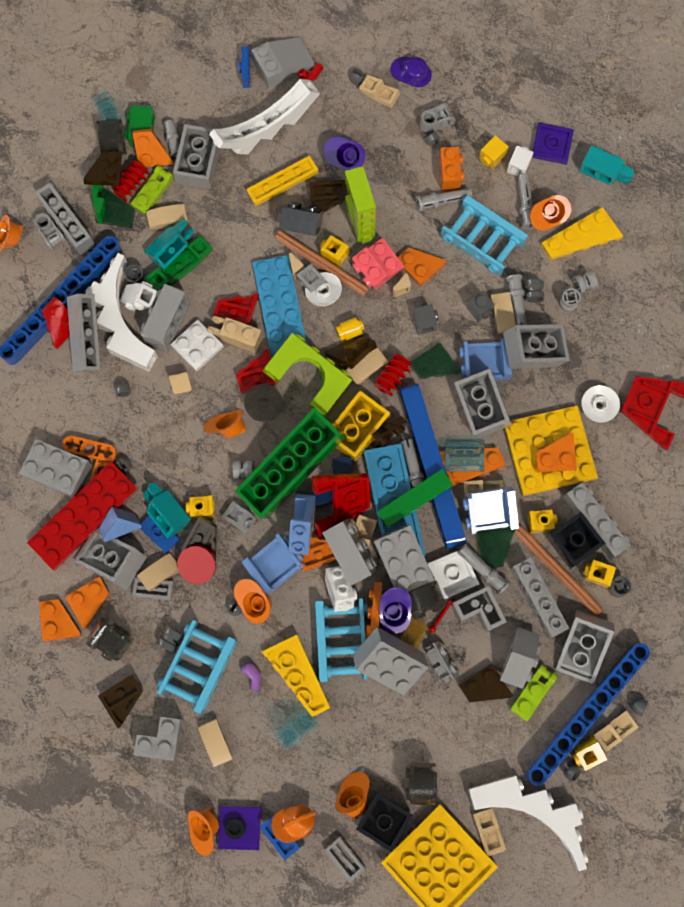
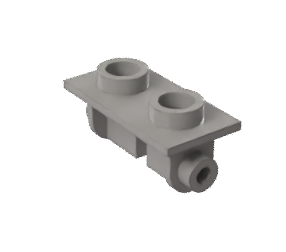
(439, 654)

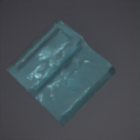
(464, 455)

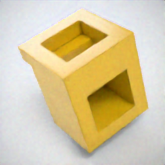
(334, 244)
(206, 511)
(535, 524)
(606, 573)
(594, 756)

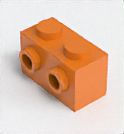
(450, 168)

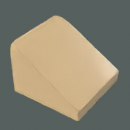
(296, 265)
(402, 286)
(180, 383)

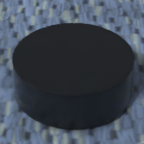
(235, 828)

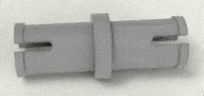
(172, 137)

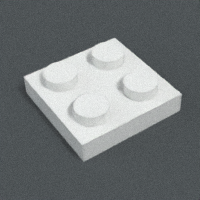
(197, 345)
(453, 574)

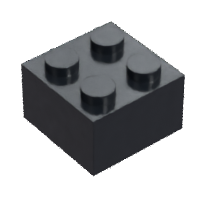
(301, 219)
(575, 540)
(384, 821)

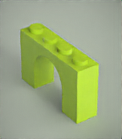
(360, 205)
(295, 351)

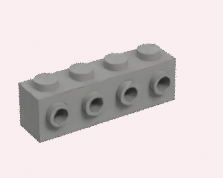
(83, 333)
(581, 500)

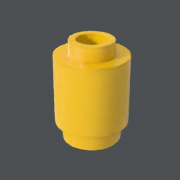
(350, 329)

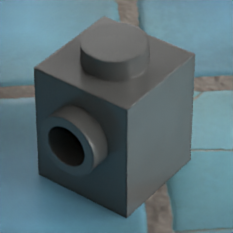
(480, 306)
(425, 318)

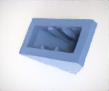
(118, 523)

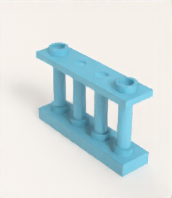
(497, 223)
(324, 631)
(208, 683)

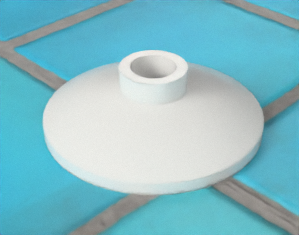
(332, 285)
(604, 396)

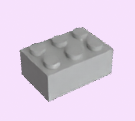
(196, 158)
(165, 318)
(536, 346)
(483, 403)
(55, 468)
(350, 551)
(403, 559)
(390, 661)

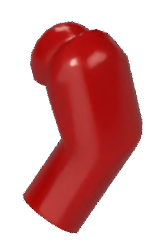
(311, 75)

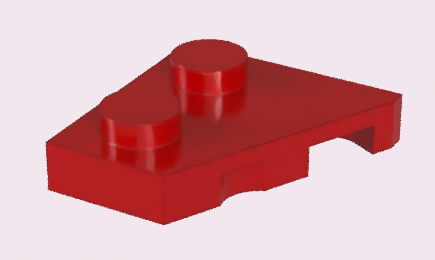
(237, 308)
(57, 321)
(254, 373)

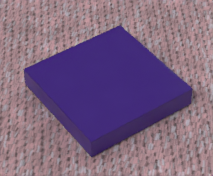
(552, 143)
(252, 820)

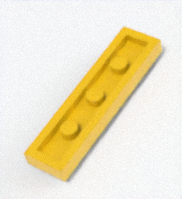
(282, 181)

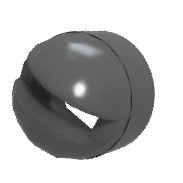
(355, 78)
(431, 138)
(122, 389)
(127, 463)
(237, 611)
(638, 706)
(572, 772)

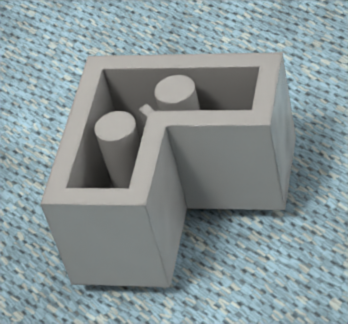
(481, 604)
(521, 658)
(166, 743)

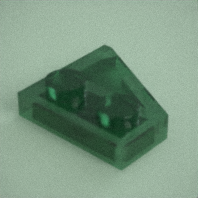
(117, 211)
(434, 363)
(495, 545)

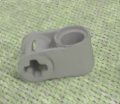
(439, 116)
(50, 233)

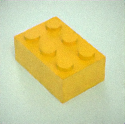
(359, 422)

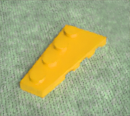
(586, 233)
(296, 669)

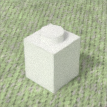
(520, 161)

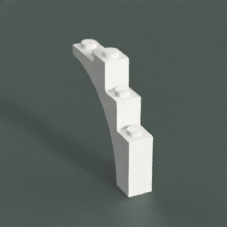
(287, 110)
(110, 319)
(561, 819)

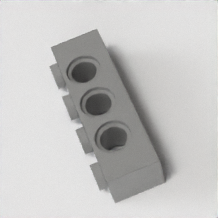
(65, 219)
(539, 598)

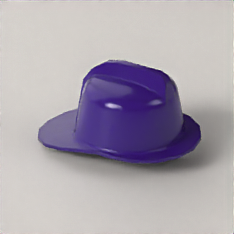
(411, 71)
(344, 153)
(395, 610)

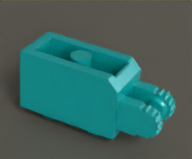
(605, 167)
(169, 244)
(165, 510)

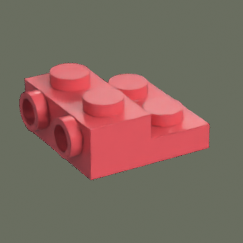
(377, 264)

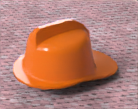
(550, 212)
(9, 233)
(227, 424)
(252, 601)
(353, 795)
(293, 823)
(202, 828)

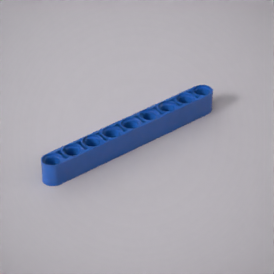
(62, 291)
(432, 463)
(596, 708)

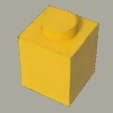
(493, 152)

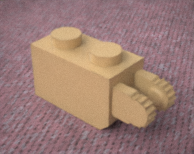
(237, 333)

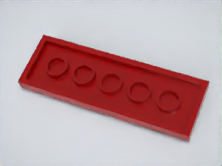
(82, 516)

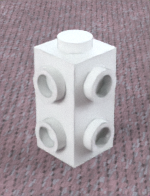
(138, 296)
(339, 589)

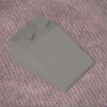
(281, 60)
(111, 560)
(585, 646)

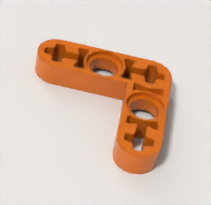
(101, 460)

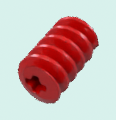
(130, 179)
(392, 374)

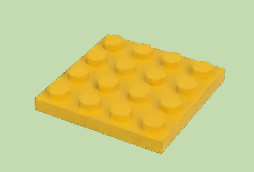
(537, 432)
(439, 862)

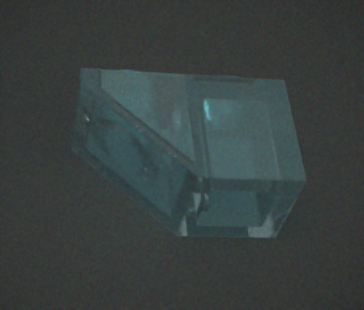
(106, 106)
(296, 730)

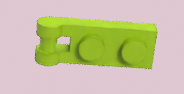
(152, 190)
(533, 693)

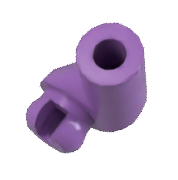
(254, 674)

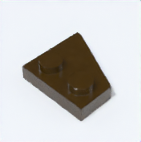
(105, 170)
(328, 193)
(351, 351)
(393, 428)
(204, 534)
(485, 686)
(121, 699)

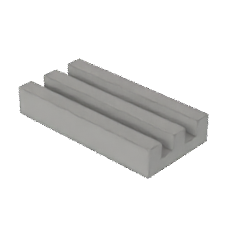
(169, 591)
(348, 863)

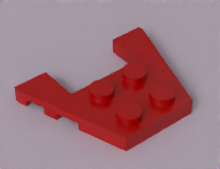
(645, 405)
(349, 497)

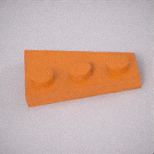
(492, 461)
(373, 612)

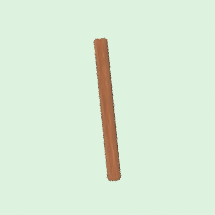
(321, 262)
(579, 592)

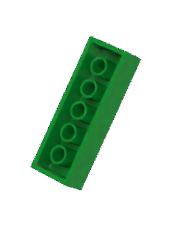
(290, 463)

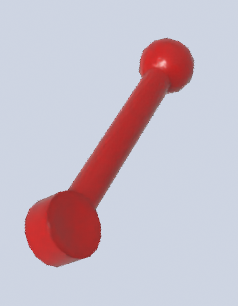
(432, 628)

